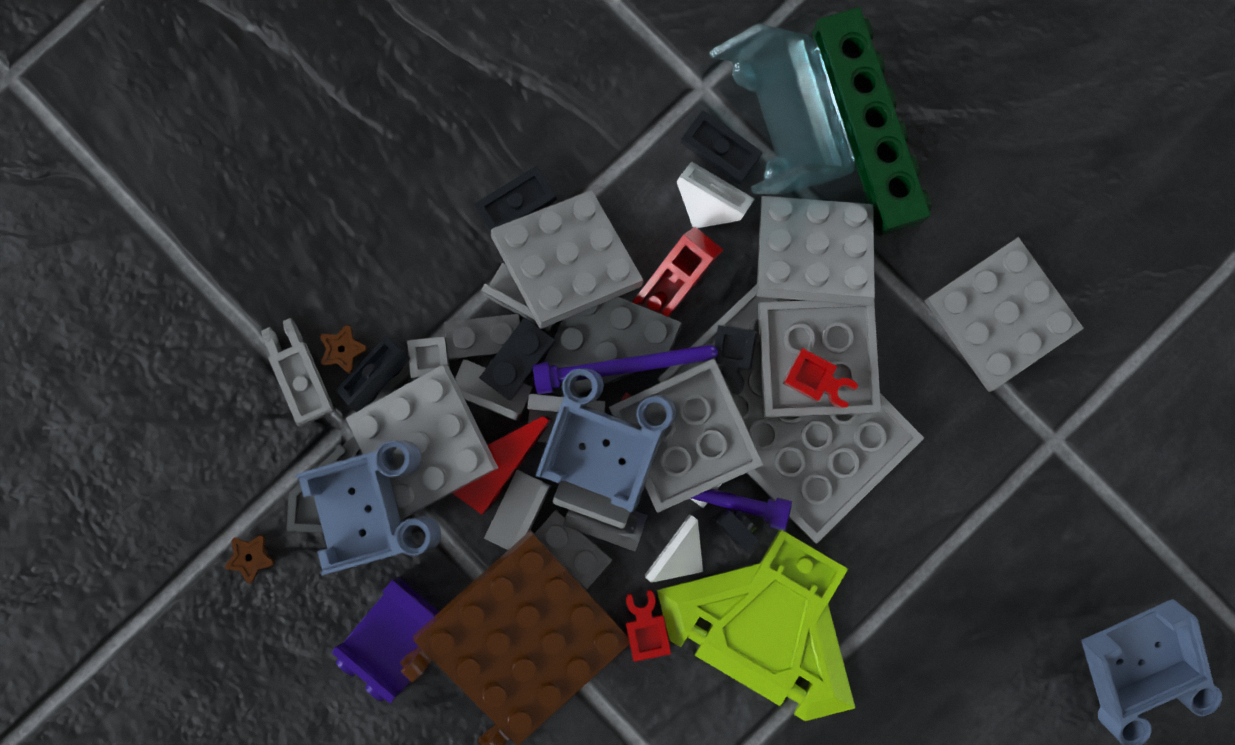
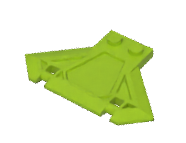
(769, 626)

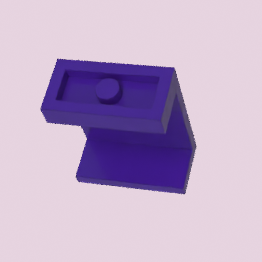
(384, 639)

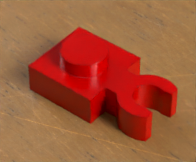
(813, 377)
(648, 632)

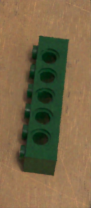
(854, 31)

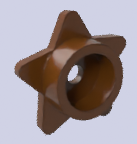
(346, 358)
(259, 557)

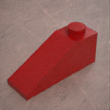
(679, 273)
(508, 454)

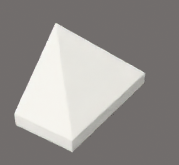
(710, 198)
(680, 555)

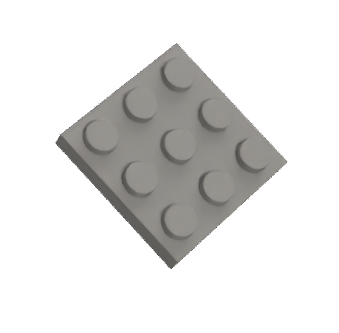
(816, 251)
(566, 258)
(1003, 314)
(830, 330)
(442, 427)
(703, 443)

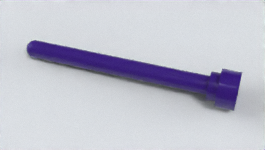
(550, 377)
(773, 512)

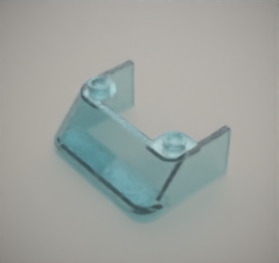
(796, 106)

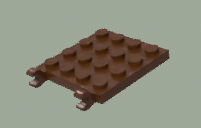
(519, 640)

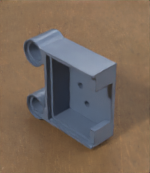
(601, 464)
(361, 509)
(1146, 665)

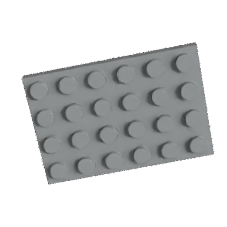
(812, 460)

